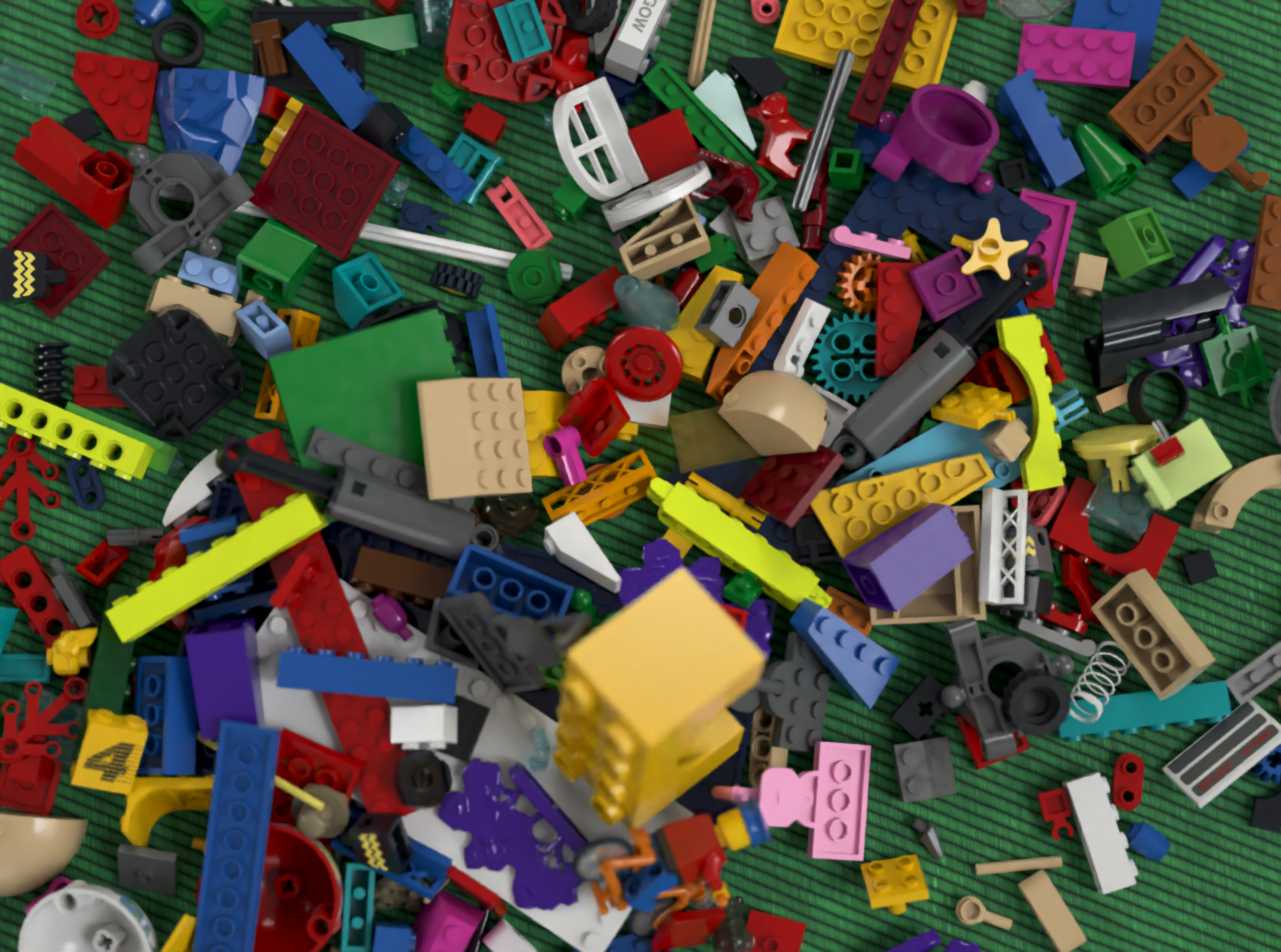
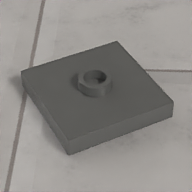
(148, 869)

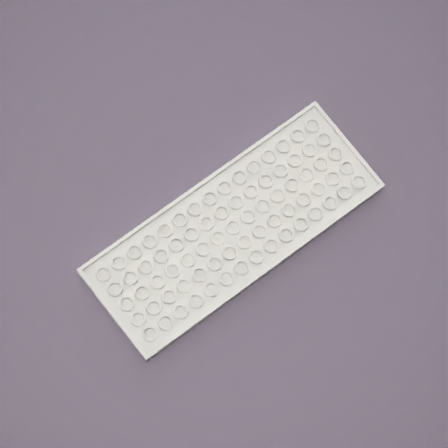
(503, 740)

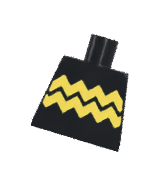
(28, 276)
(380, 842)

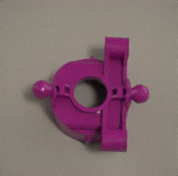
(942, 132)

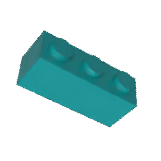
(357, 908)

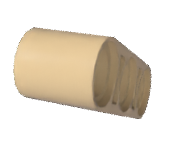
(760, 755)
(1052, 912)

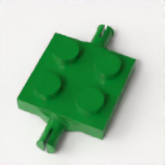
(1234, 360)

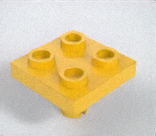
(894, 883)

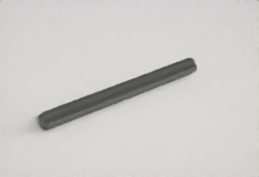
(822, 130)

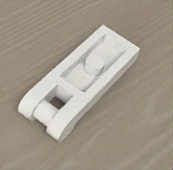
(801, 338)

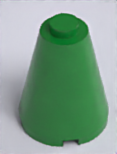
(1106, 162)

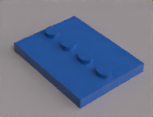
(1122, 16)

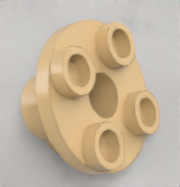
(582, 367)

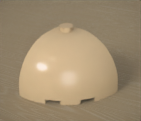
(776, 412)
(35, 849)

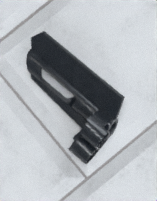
(1135, 326)

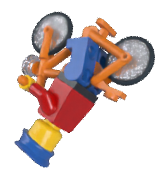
(669, 865)

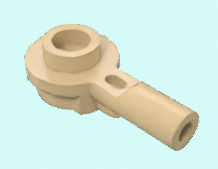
(971, 911)

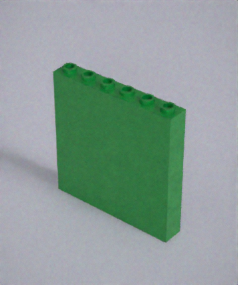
(364, 386)

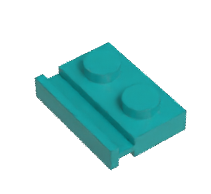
(522, 29)

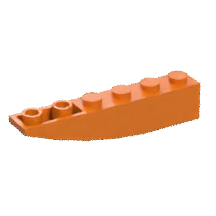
(778, 290)

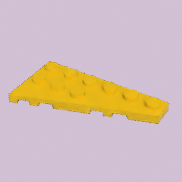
(871, 506)

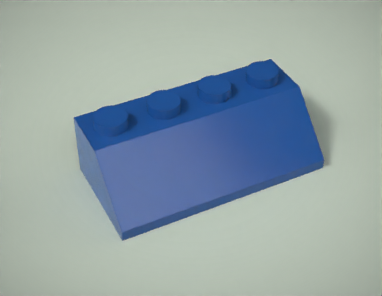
(169, 706)

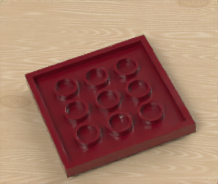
(325, 181)

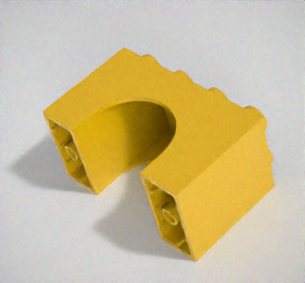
(650, 701)

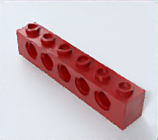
(11, 570)

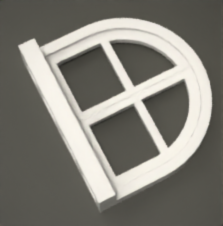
(611, 134)
(655, 195)

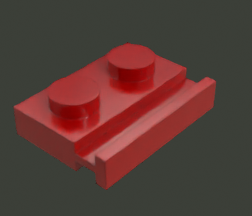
(92, 389)

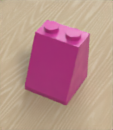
(446, 924)

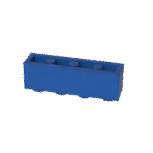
(330, 75)

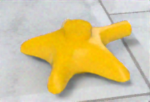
(989, 251)

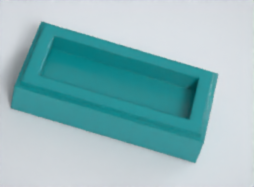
(25, 668)

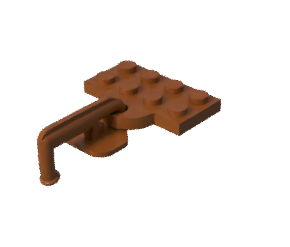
(1168, 100)

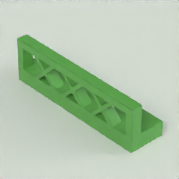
(163, 452)

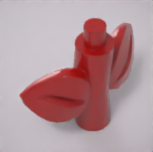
(569, 67)

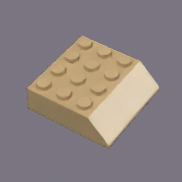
(474, 437)
(953, 595)

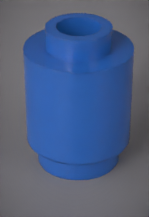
(1147, 841)

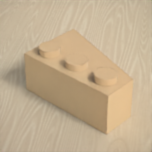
(666, 242)
(216, 311)

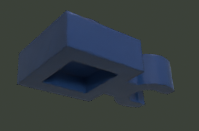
(418, 217)

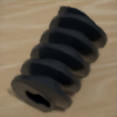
(50, 372)

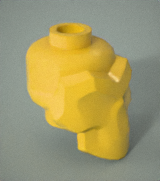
(71, 651)

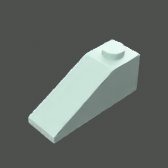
(722, 100)

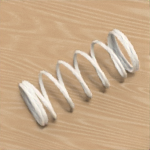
(1090, 698)

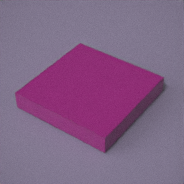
(944, 286)

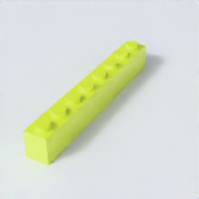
(217, 567)

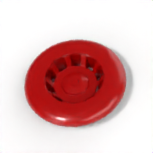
(643, 363)

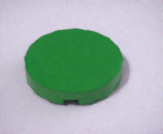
(534, 276)

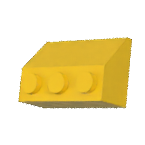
(541, 417)

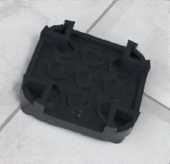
(175, 373)

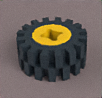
(456, 280)

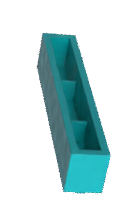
(1144, 708)

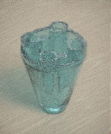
(646, 303)

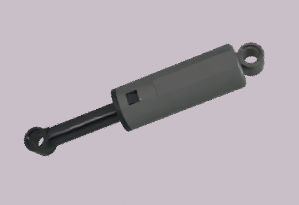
(930, 373)
(368, 502)

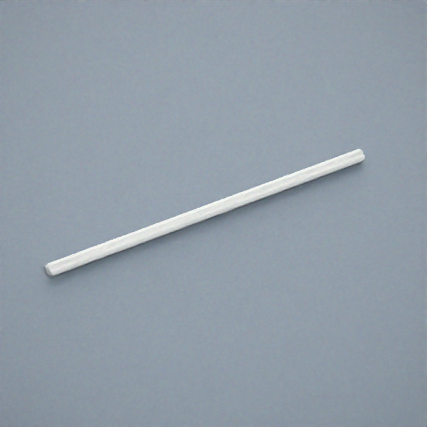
(388, 235)

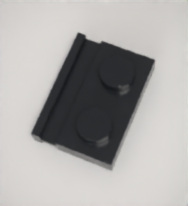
(470, 723)

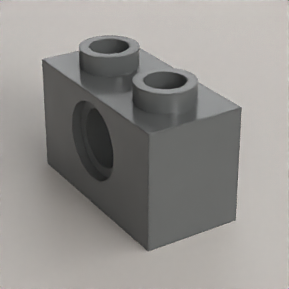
(714, 321)

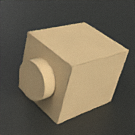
(1088, 275)

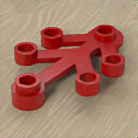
(23, 480)
(38, 724)

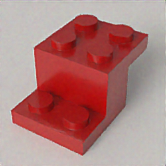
(1000, 372)

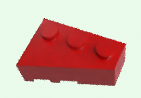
(580, 310)

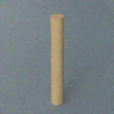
(1018, 865)

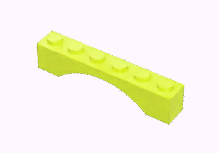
(1040, 460)

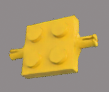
(974, 406)

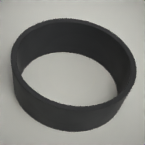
(1135, 397)

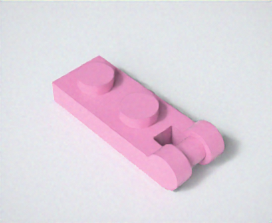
(867, 242)

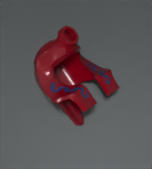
(732, 181)

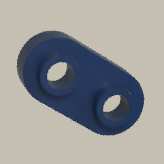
(86, 484)

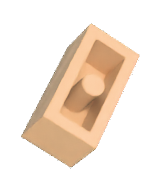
(1112, 398)

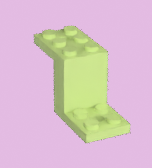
(1198, 466)

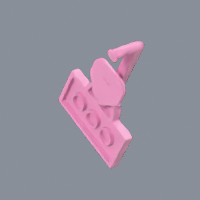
(825, 799)

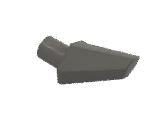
(929, 837)

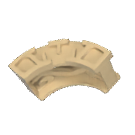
(1230, 492)

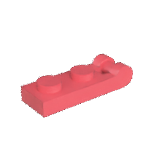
(519, 215)

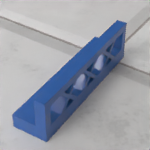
(486, 343)
(424, 863)

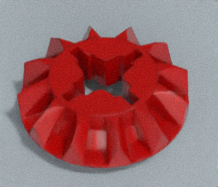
(85, 15)

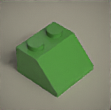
(1136, 242)

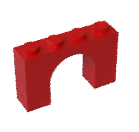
(1071, 533)

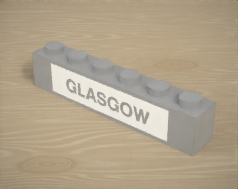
(637, 38)

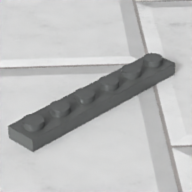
(370, 461)

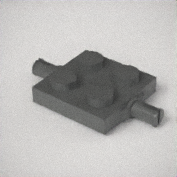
(70, 592)

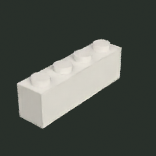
(1099, 832)

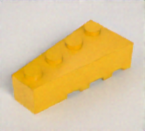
(695, 349)

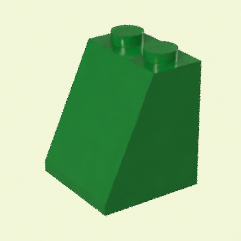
(276, 262)

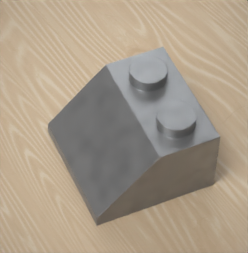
(923, 769)

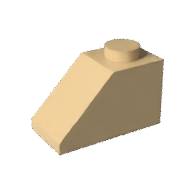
(1007, 440)

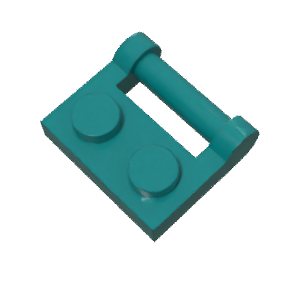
(466, 154)

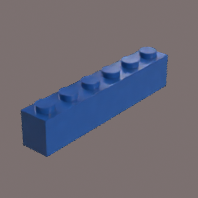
(367, 677)

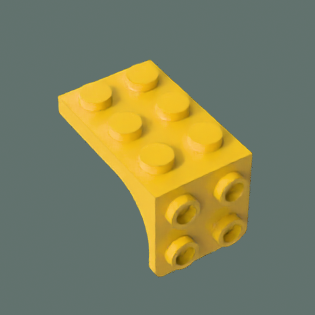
(158, 795)

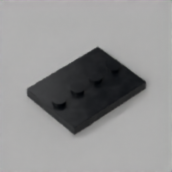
(291, 19)

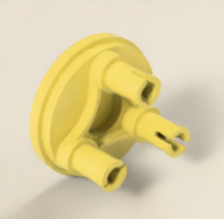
(1114, 446)

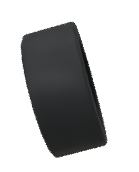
(186, 25)

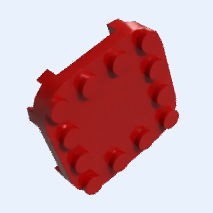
(480, 60)

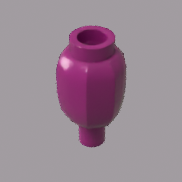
(390, 616)

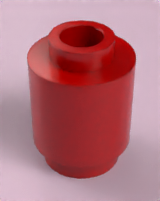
(686, 285)

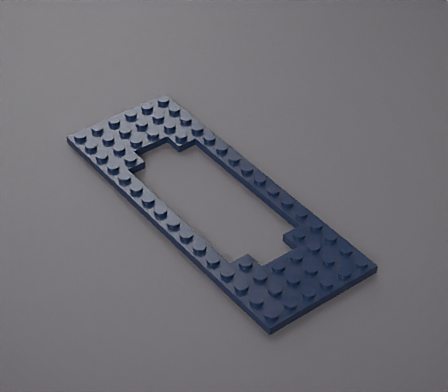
(887, 209)

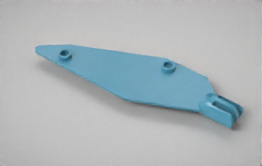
(954, 440)

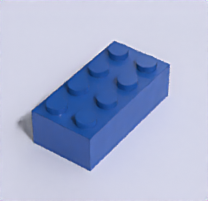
(509, 586)

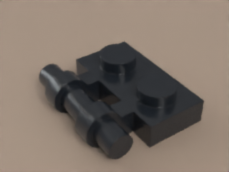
(811, 534)

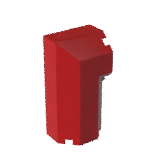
(77, 172)

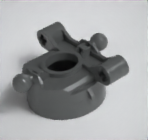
(213, 195)
(970, 682)

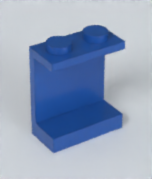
(202, 535)

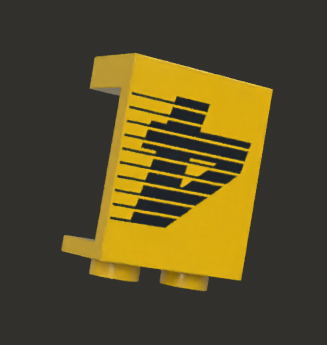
(110, 752)

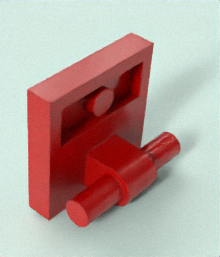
(596, 415)

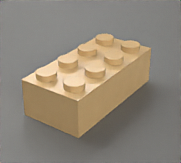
(1152, 634)

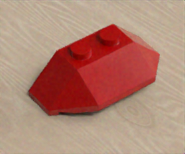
(172, 553)

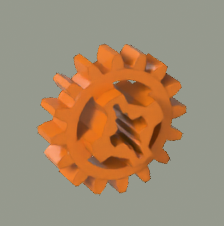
(860, 279)

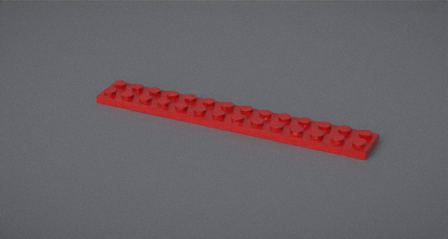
(328, 623)

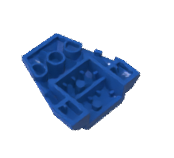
(209, 111)

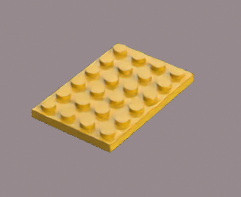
(821, 28)

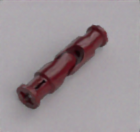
(815, 221)

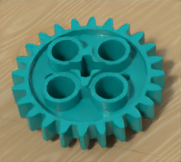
(854, 332)

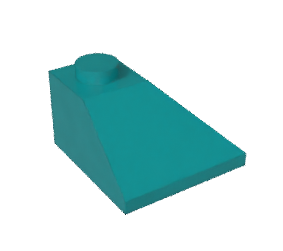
(363, 289)

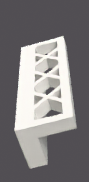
(994, 549)

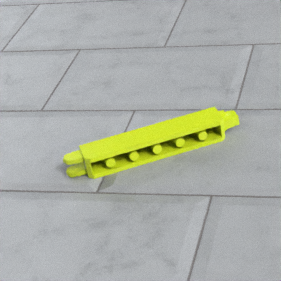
(735, 545)

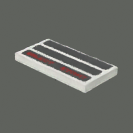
(1224, 753)

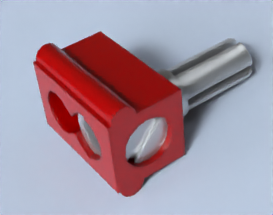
(1168, 449)

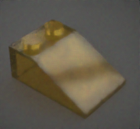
(707, 441)

